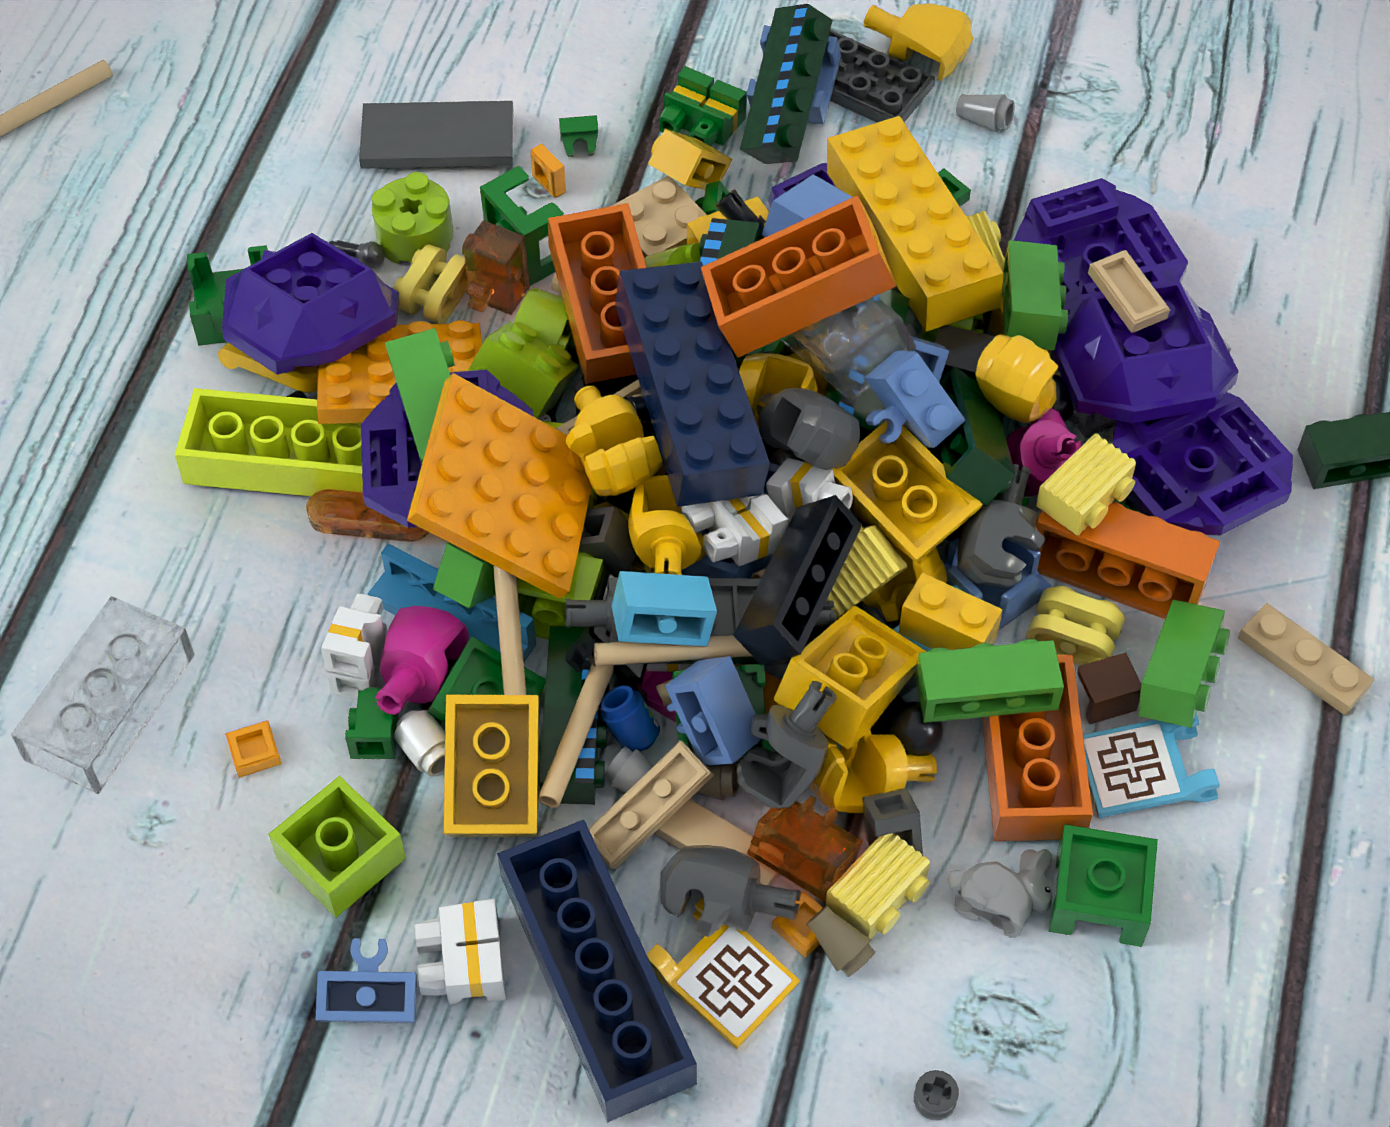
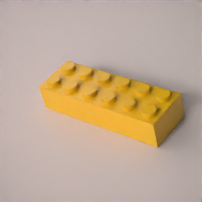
(919, 224)

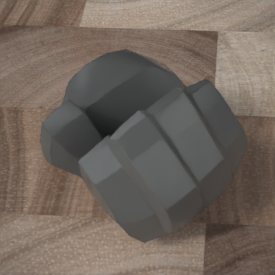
(809, 427)
(982, 535)
(800, 747)
(728, 885)

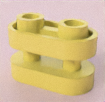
(432, 284)
(1076, 624)

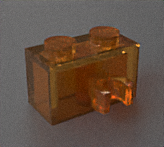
(495, 268)
(804, 846)

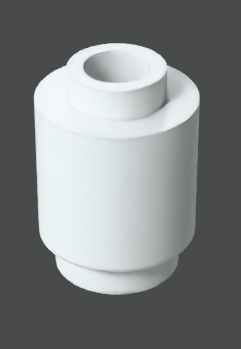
(422, 741)

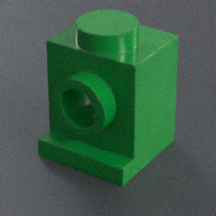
(370, 728)

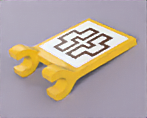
(726, 980)

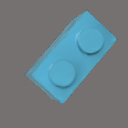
(663, 608)

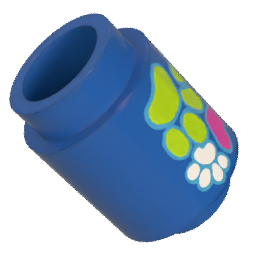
(629, 718)

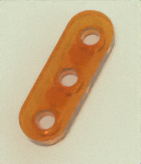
(351, 516)

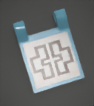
(1143, 768)

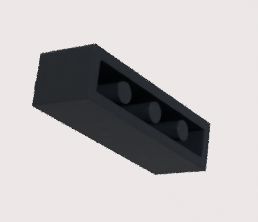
(798, 581)

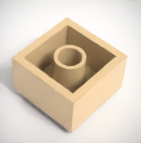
(662, 215)

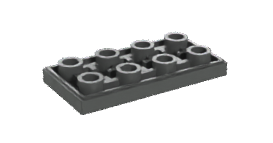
(877, 83)
(436, 134)

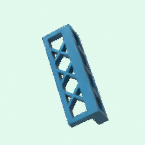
(411, 583)

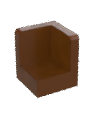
(1110, 687)

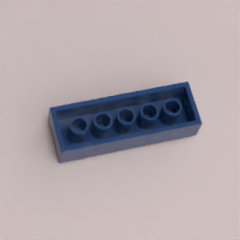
(691, 385)
(597, 971)

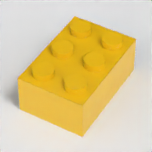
(491, 766)

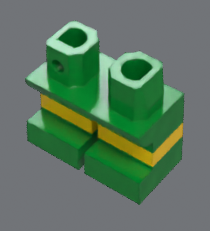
(703, 107)

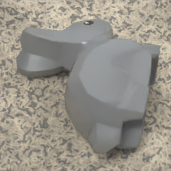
(1002, 895)

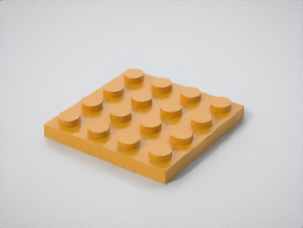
(363, 377)
(502, 487)

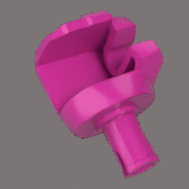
(1041, 448)
(417, 655)

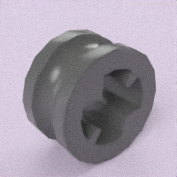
(926, 1083)

